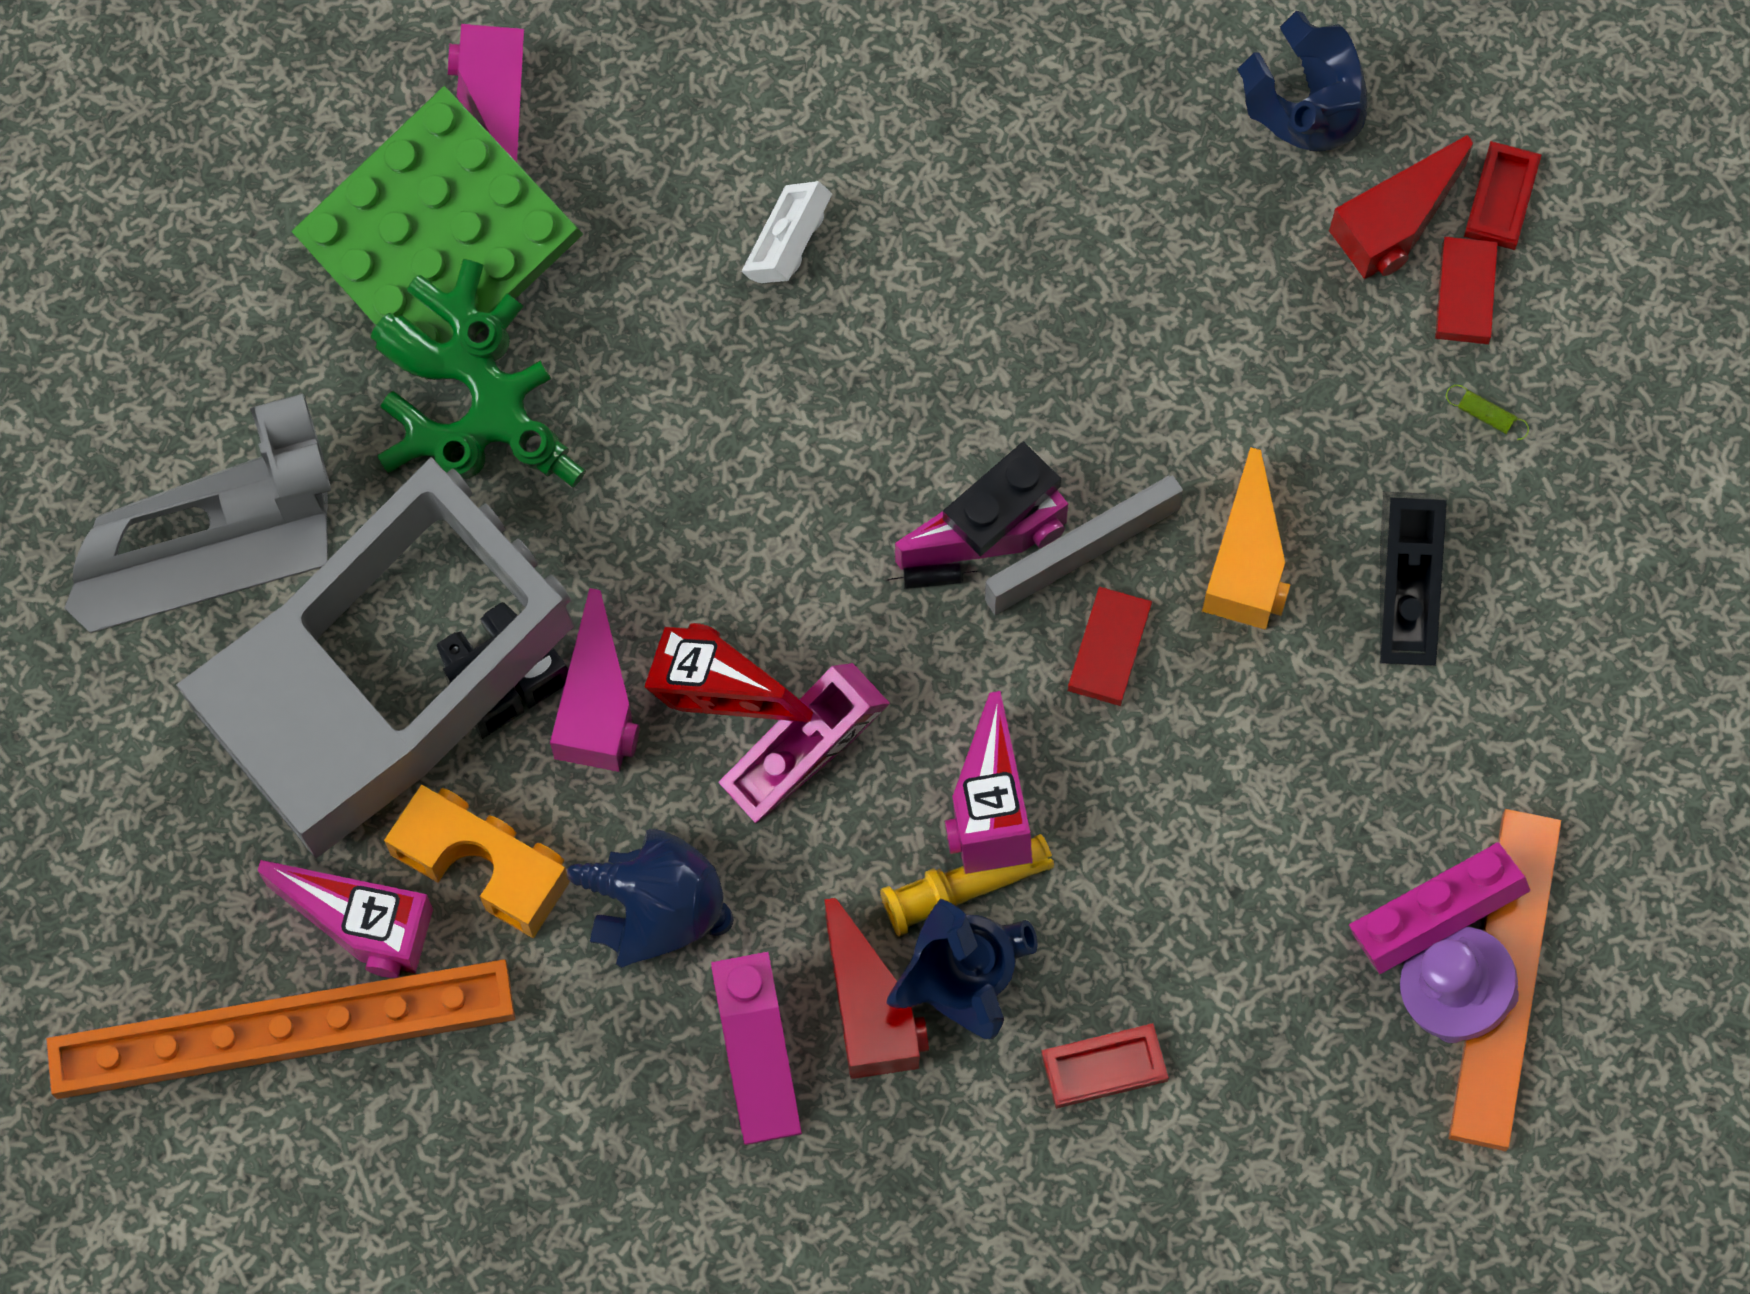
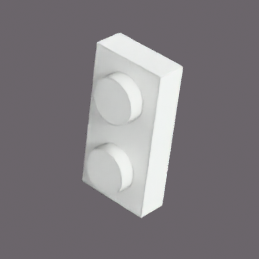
(787, 232)

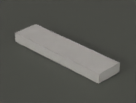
(1083, 544)

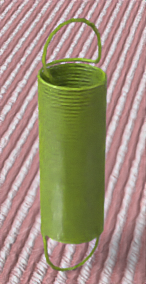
(1486, 411)

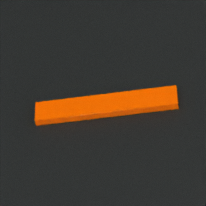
(1494, 1061)

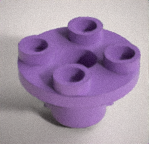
(1460, 985)

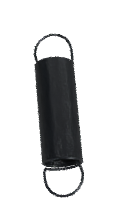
(932, 575)

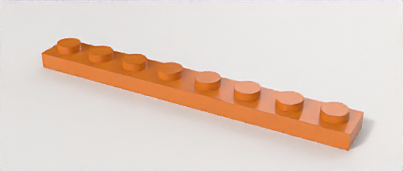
(280, 1029)

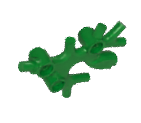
(497, 396)

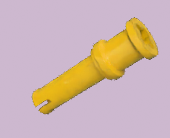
(916, 900)

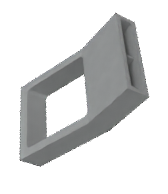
(305, 725)

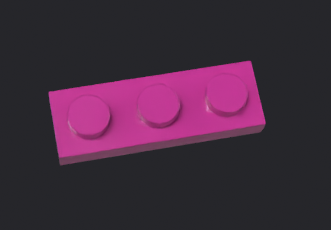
(1439, 907)

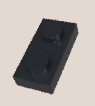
(1001, 498)

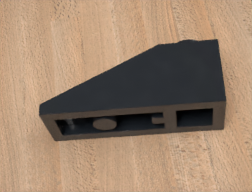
(1411, 576)

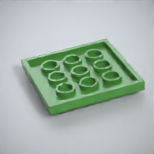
(426, 204)

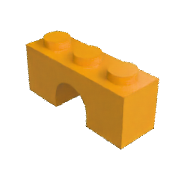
(440, 830)

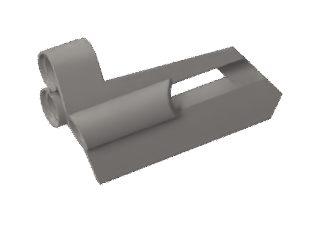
(262, 528)

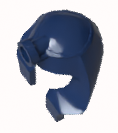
(1336, 82)
(666, 893)
(963, 966)

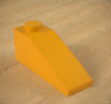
(1250, 557)

